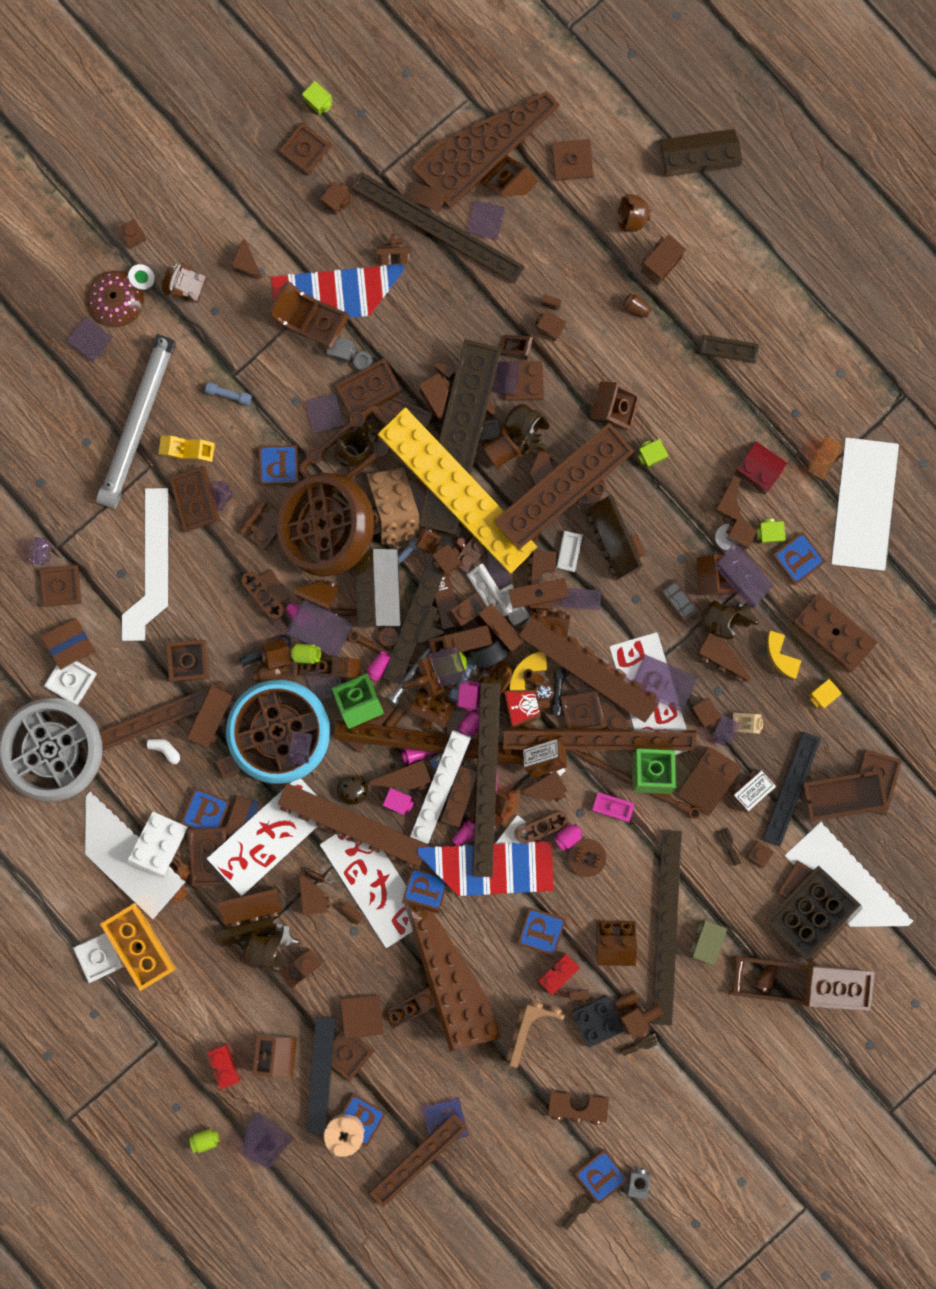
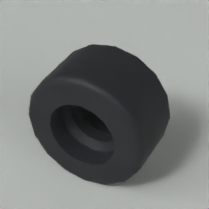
(489, 654)

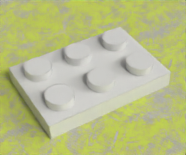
(157, 844)

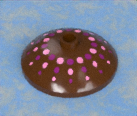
(116, 311)

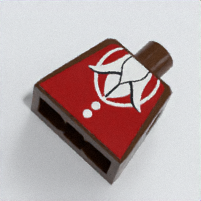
(523, 707)

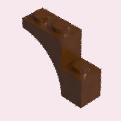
(728, 507)

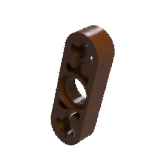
(275, 603)
(552, 816)

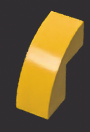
(186, 448)
(535, 662)
(784, 664)

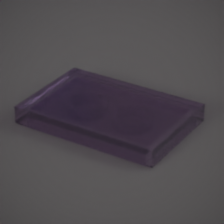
(743, 575)
(319, 627)
(666, 681)

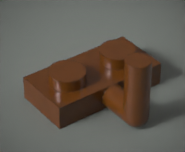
(469, 551)
(428, 678)

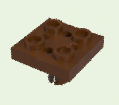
(432, 709)

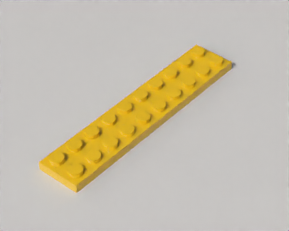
(452, 486)

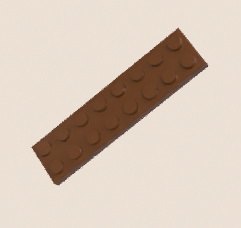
(563, 486)

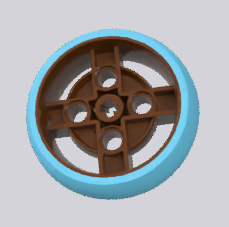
(261, 722)

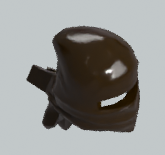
(525, 423)
(354, 445)
(722, 618)
(263, 950)

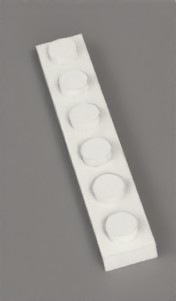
(440, 786)

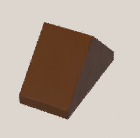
(245, 262)
(516, 346)

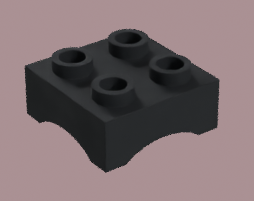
(597, 1021)

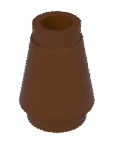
(636, 305)
(766, 979)

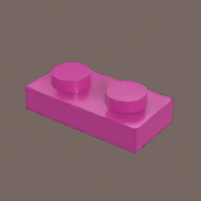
(613, 807)

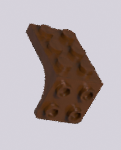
(307, 315)

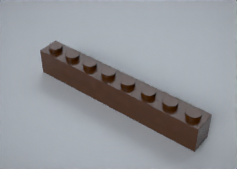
(589, 667)
(352, 824)

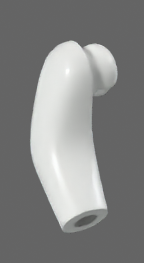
(166, 748)

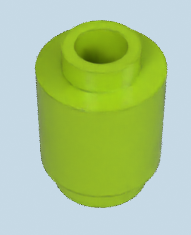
(305, 653)
(204, 1140)

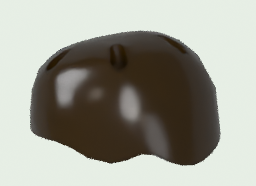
(353, 789)

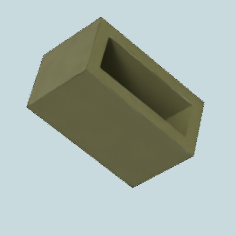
(708, 942)

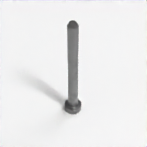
(392, 699)

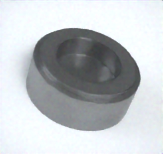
(362, 360)

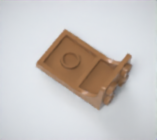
(394, 505)
(530, 1013)

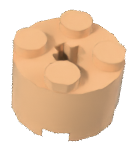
(348, 1124)

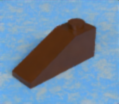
(409, 777)

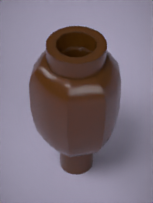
(265, 674)

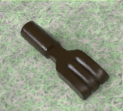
(727, 840)
(646, 1042)
(581, 1208)

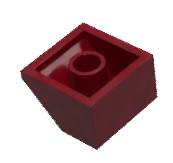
(761, 467)

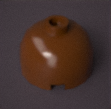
(633, 212)

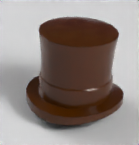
(502, 448)

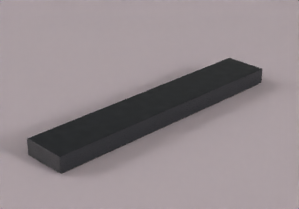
(791, 788)
(321, 1074)

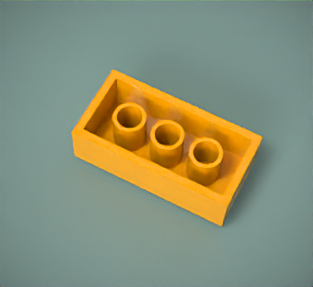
(124, 933)

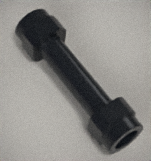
(559, 676)

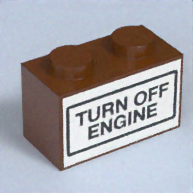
(544, 758)
(753, 790)

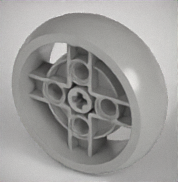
(31, 717)

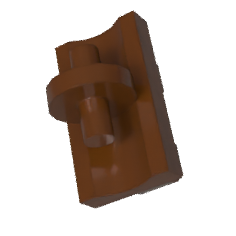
(403, 252)

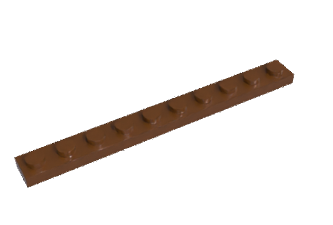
(602, 739)
(414, 740)

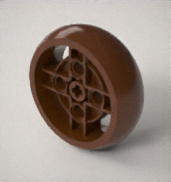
(304, 509)

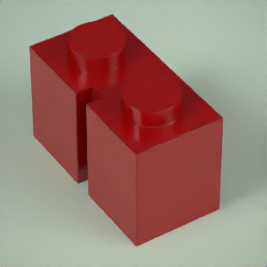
(555, 979)
(226, 1069)

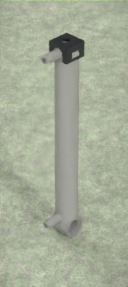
(111, 489)

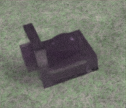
(725, 730)
(300, 748)

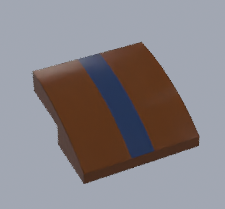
(68, 644)
(242, 812)

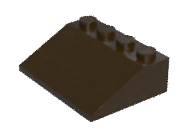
(614, 538)
(814, 914)

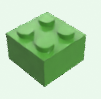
(357, 701)
(653, 771)

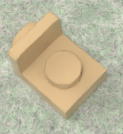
(749, 722)

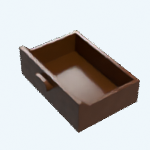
(499, 626)

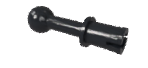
(254, 655)

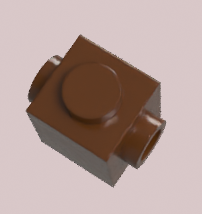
(336, 197)
(447, 558)

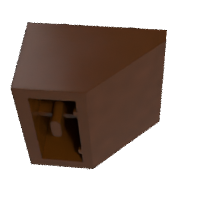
(616, 943)
(274, 1055)

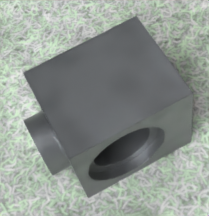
(342, 350)
(639, 1192)

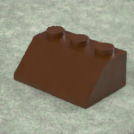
(250, 907)

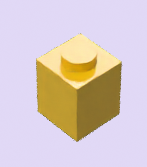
(824, 694)

